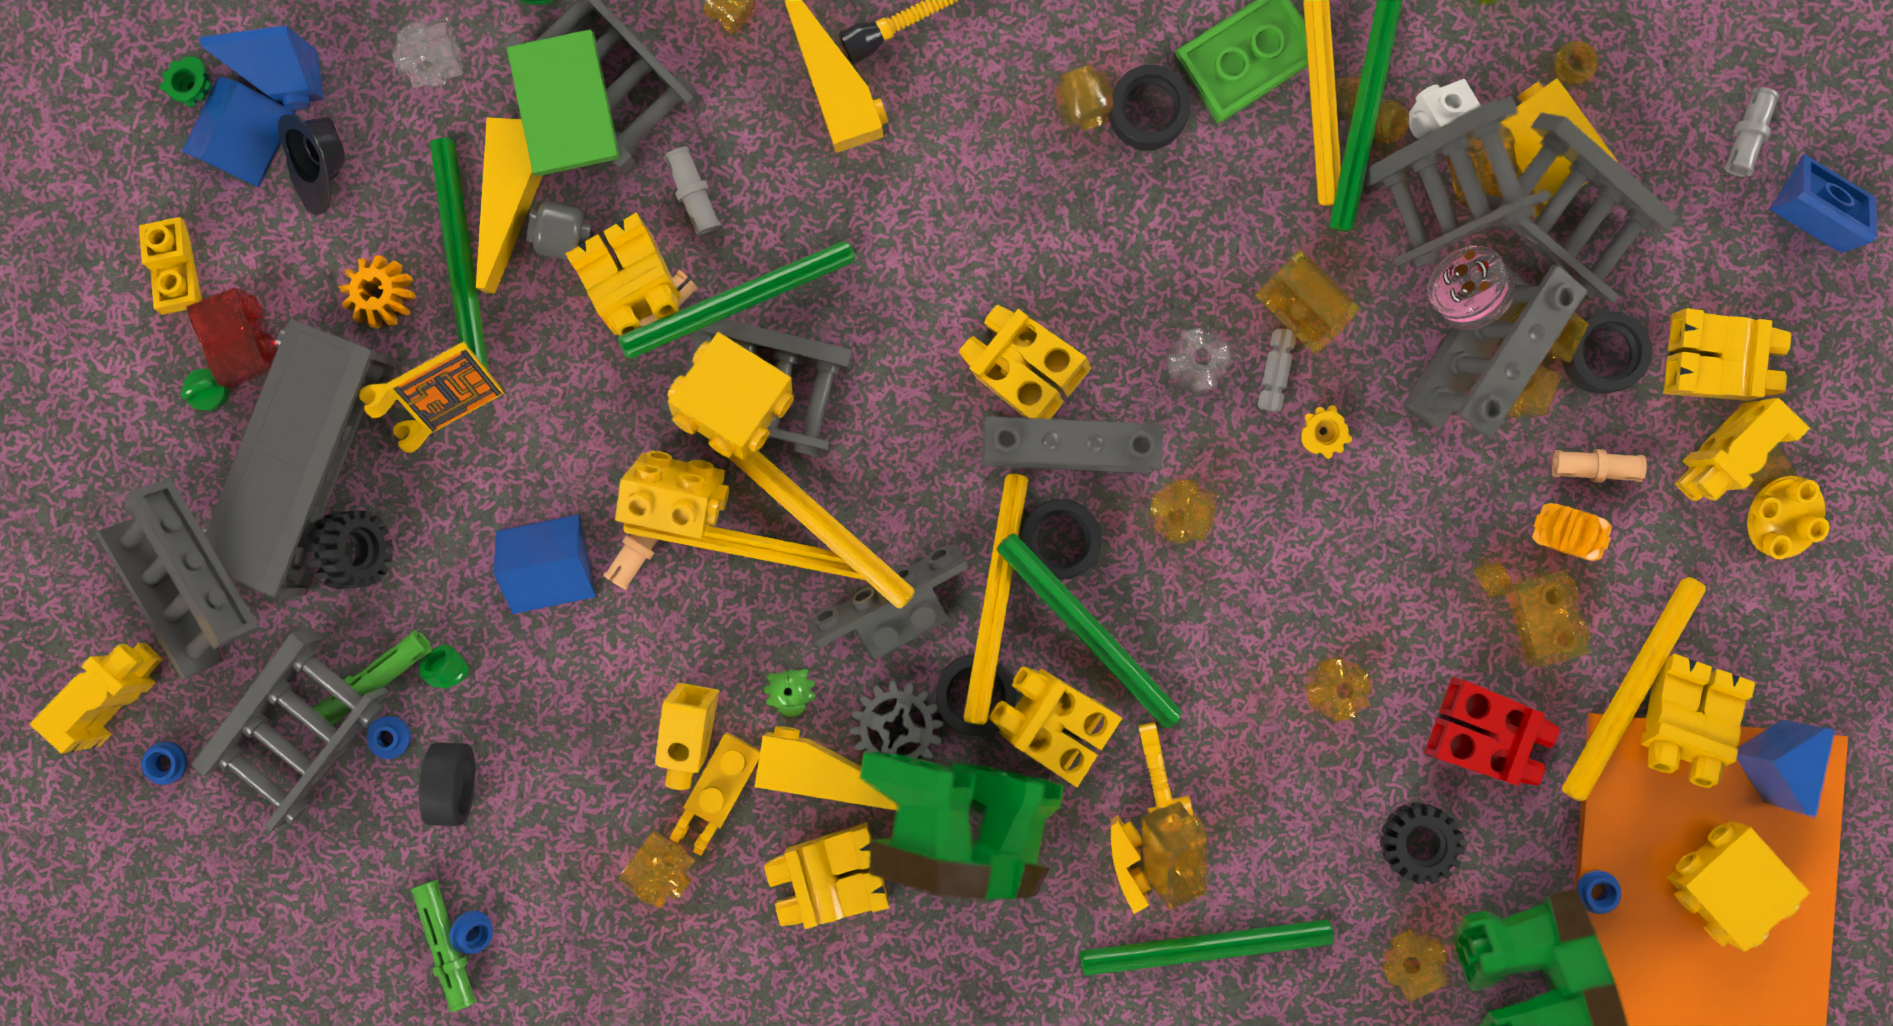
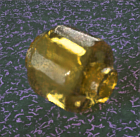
(1084, 97)

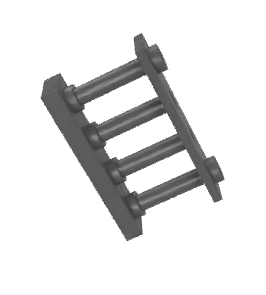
(678, 87)
(1453, 141)
(1615, 189)
(787, 352)
(1513, 364)
(1072, 445)
(176, 579)
(249, 721)

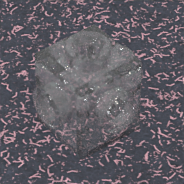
(428, 53)
(1185, 369)

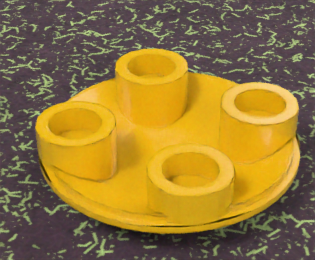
(1787, 517)

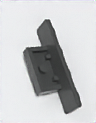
(879, 621)

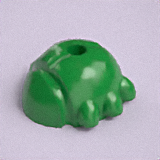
(181, 77)

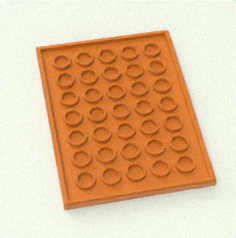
(1657, 949)

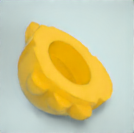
(1336, 432)

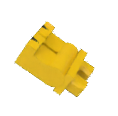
(631, 293)
(1012, 355)
(1738, 361)
(1739, 448)
(91, 699)
(1041, 716)
(1695, 719)
(819, 890)

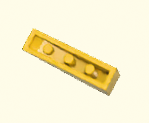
(842, 94)
(505, 200)
(812, 770)

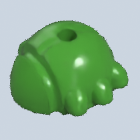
(801, 691)

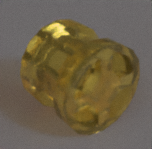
(729, 12)

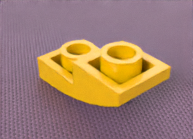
(170, 258)
(1125, 852)

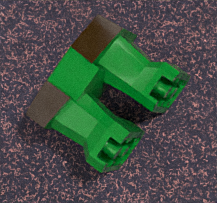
(932, 829)
(1546, 938)

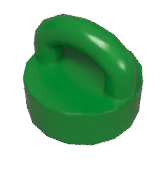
(203, 391)
(443, 667)

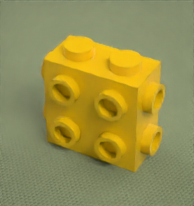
(729, 397)
(672, 494)
(1737, 886)

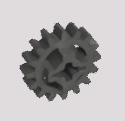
(876, 720)

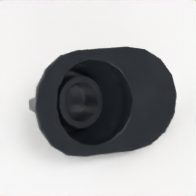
(312, 158)

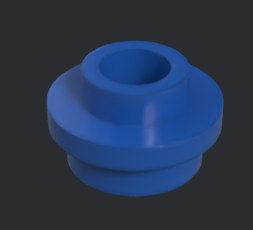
(401, 737)
(151, 763)
(1610, 891)
(477, 939)

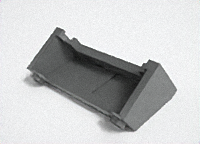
(292, 457)

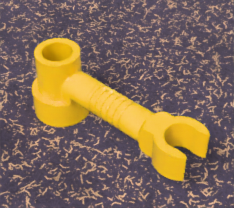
(1157, 770)

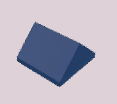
(237, 131)
(1827, 206)
(543, 564)
(1788, 764)

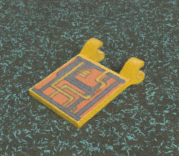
(433, 394)

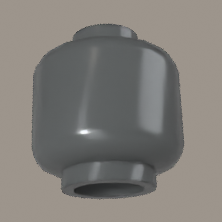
(557, 229)

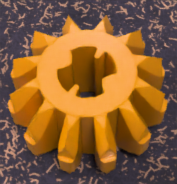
(387, 278)
(1572, 531)

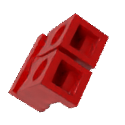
(1505, 737)

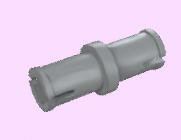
(1752, 131)
(692, 190)

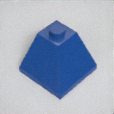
(272, 61)

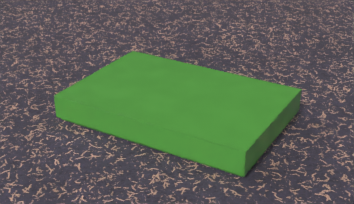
(1245, 56)
(563, 102)

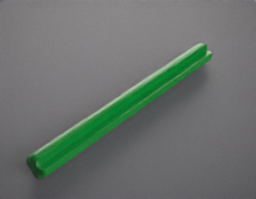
(1365, 115)
(458, 246)
(736, 299)
(1089, 630)
(1207, 947)

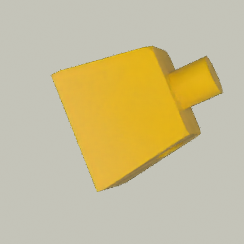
(685, 732)

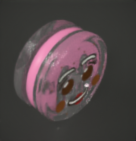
(1472, 287)

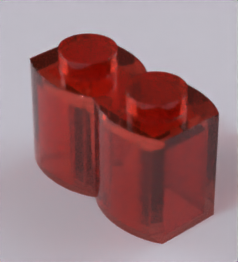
(233, 336)

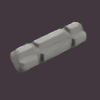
(1277, 370)

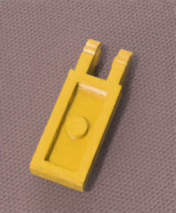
(718, 789)

